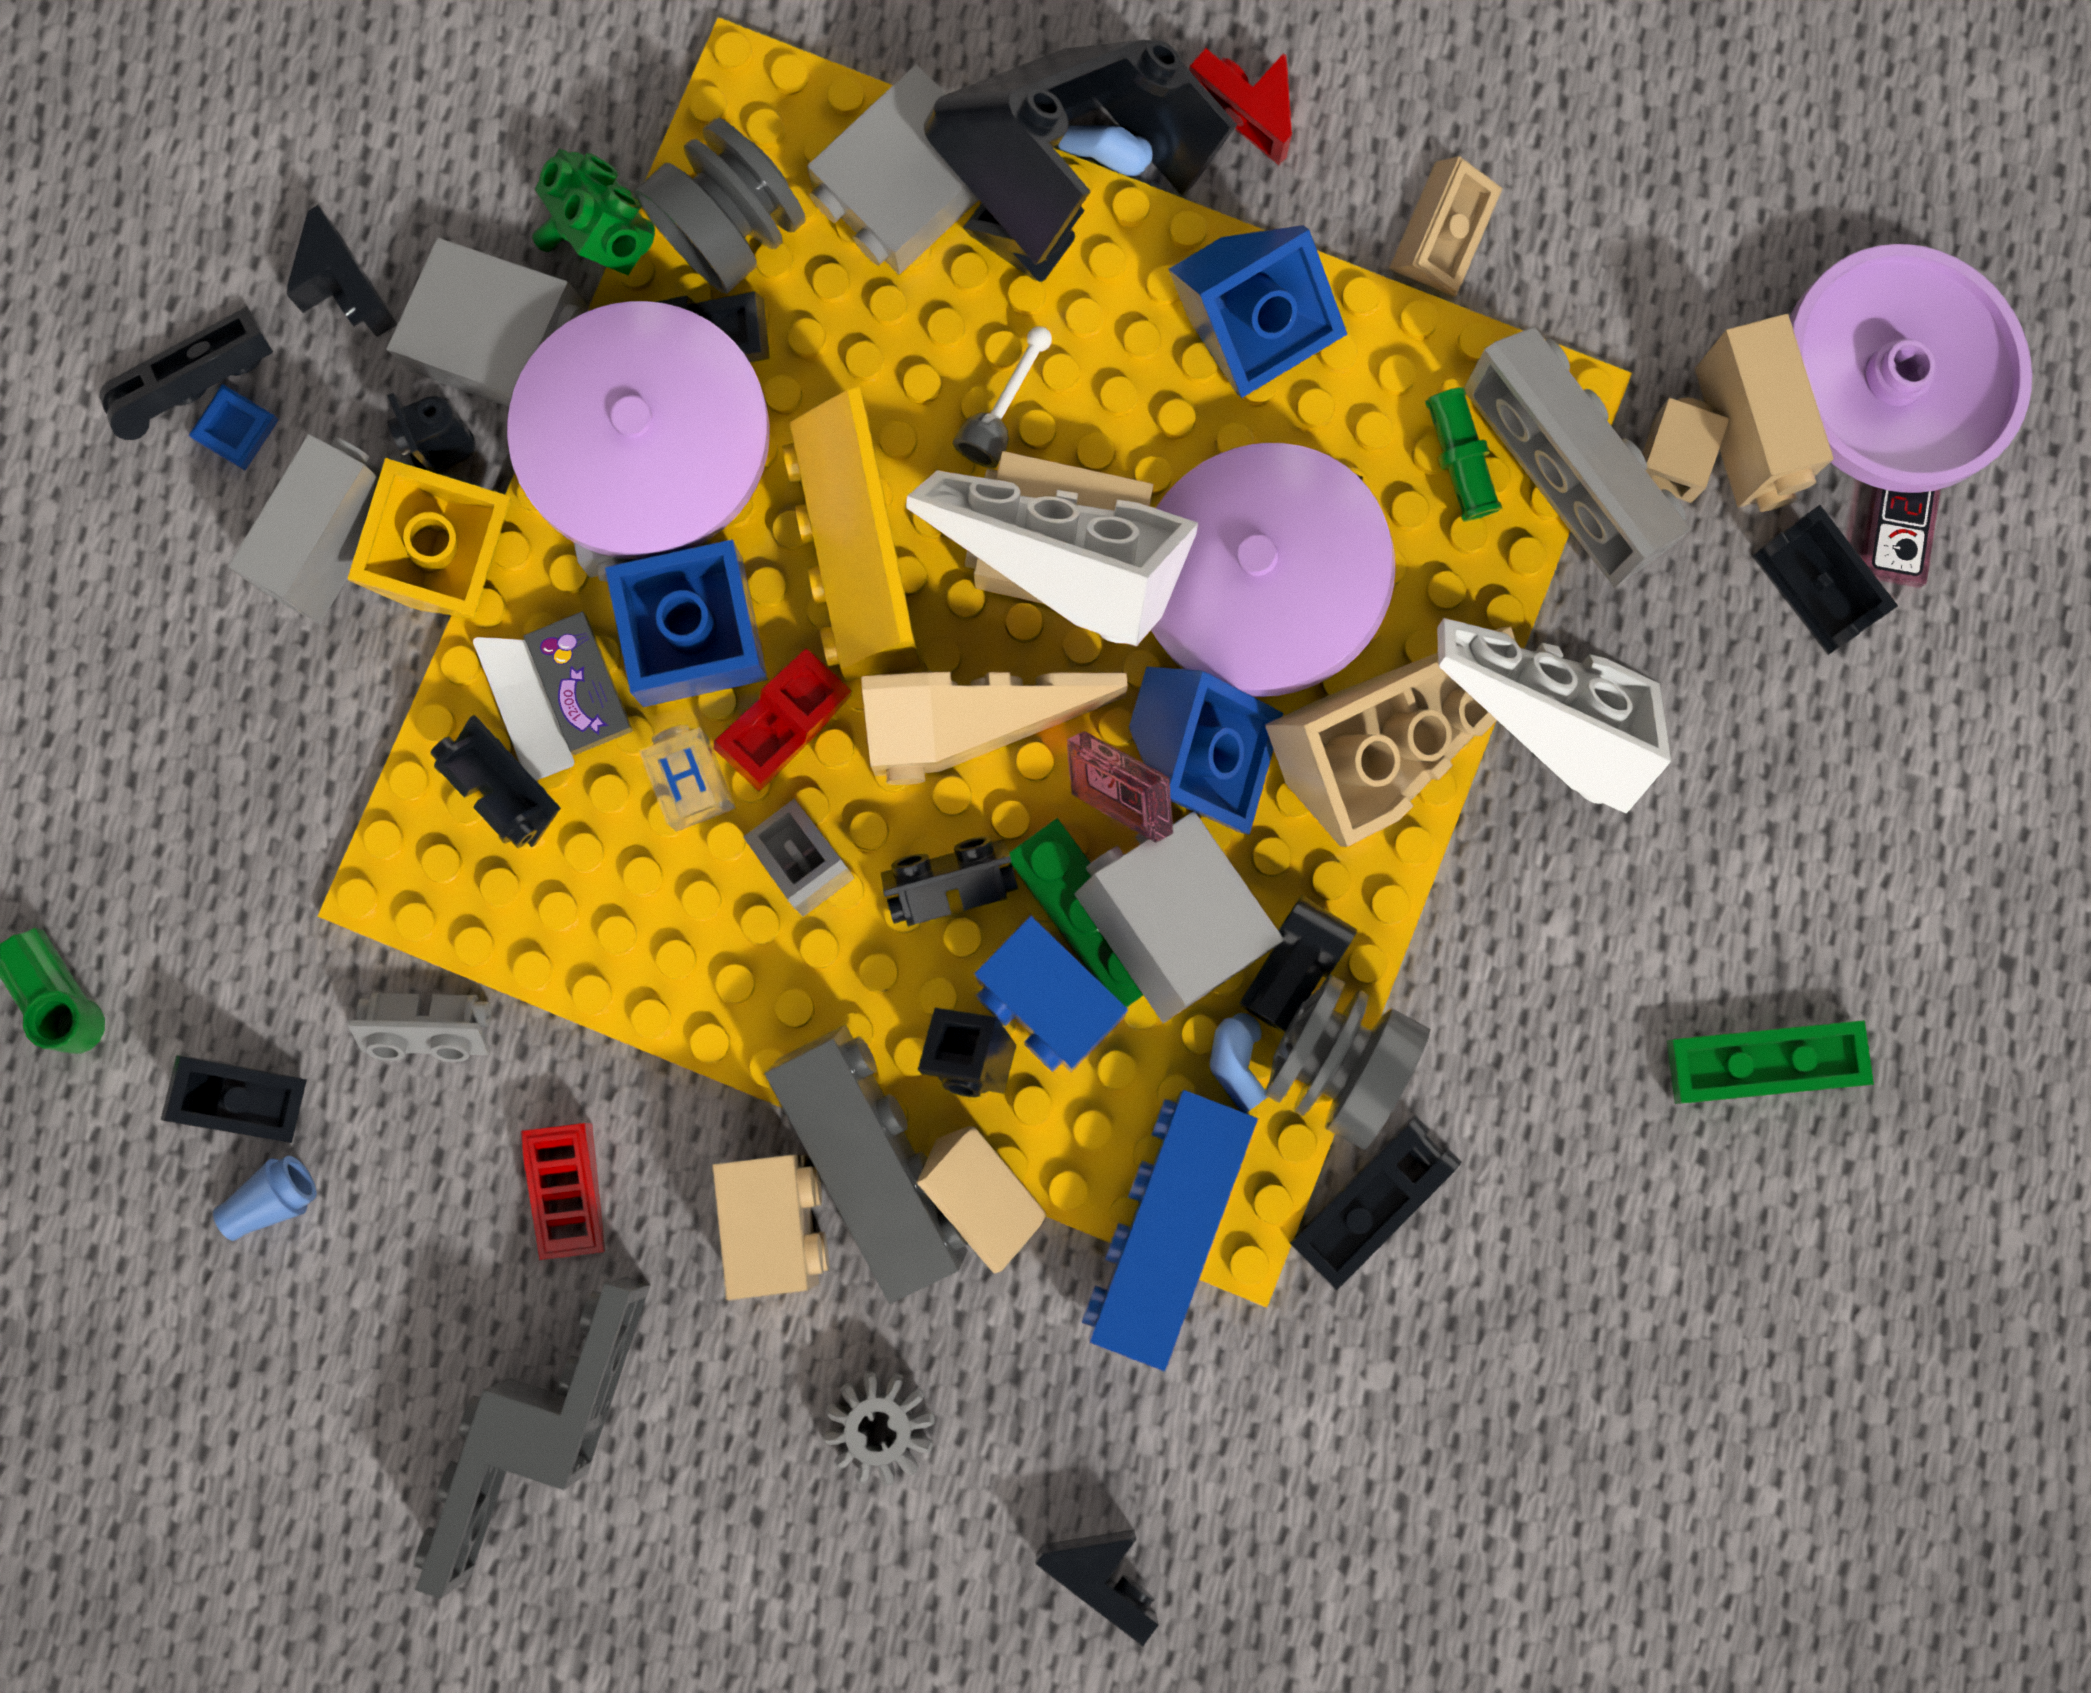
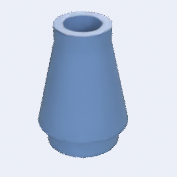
(269, 1196)

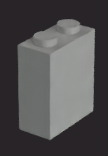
(890, 177)
(479, 320)
(310, 527)
(1176, 915)

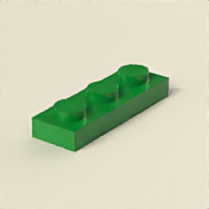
(1053, 871)
(1769, 1062)

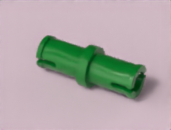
(1463, 454)

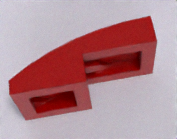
(782, 720)

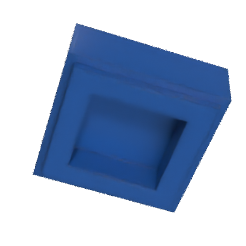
(233, 427)

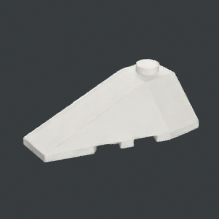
(1082, 561)
(1583, 720)

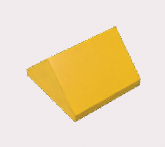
(428, 540)

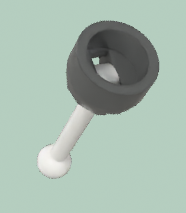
(984, 434)

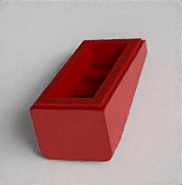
(588, 1188)

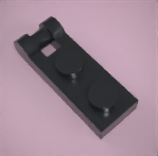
(183, 373)
(1373, 1204)

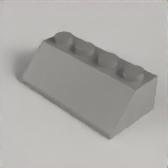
(1575, 454)

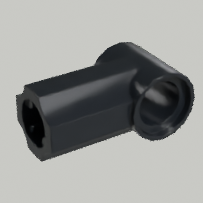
(1294, 967)

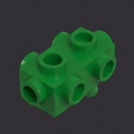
(591, 212)

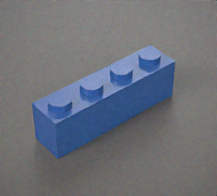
(1171, 1229)

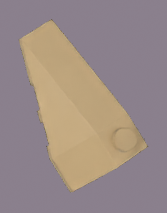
(933, 723)
(1375, 746)

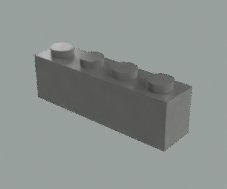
(867, 1161)

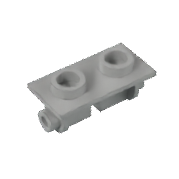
(391, 1026)

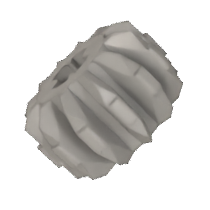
(858, 1436)

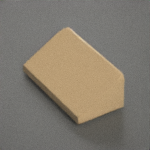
(1446, 225)
(980, 1196)

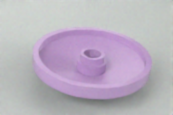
(1912, 366)
(638, 429)
(1281, 570)

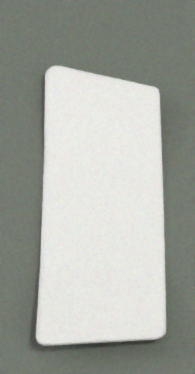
(524, 706)

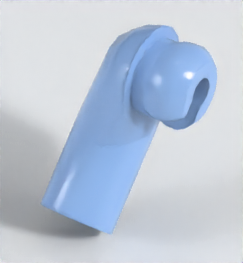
(1110, 146)
(1231, 1060)

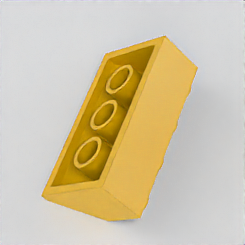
(851, 538)

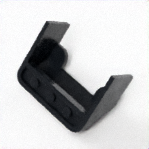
(1006, 126)

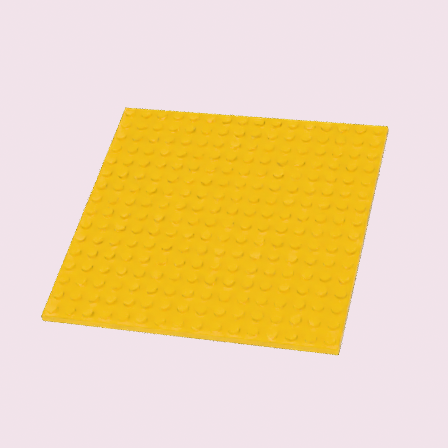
(686, 932)

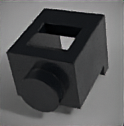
(967, 1052)

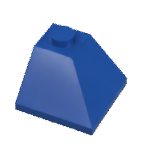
(1259, 303)
(1205, 741)

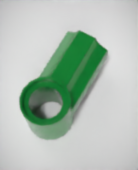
(44, 991)

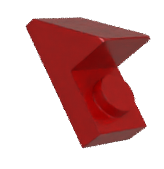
(1258, 110)

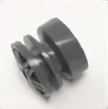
(712, 213)
(1347, 1062)

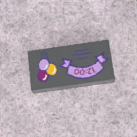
(578, 683)

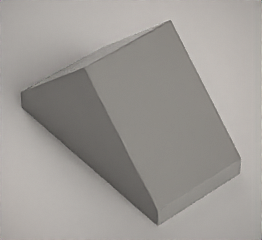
(798, 858)

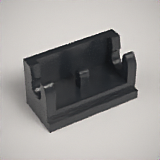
(1824, 580)

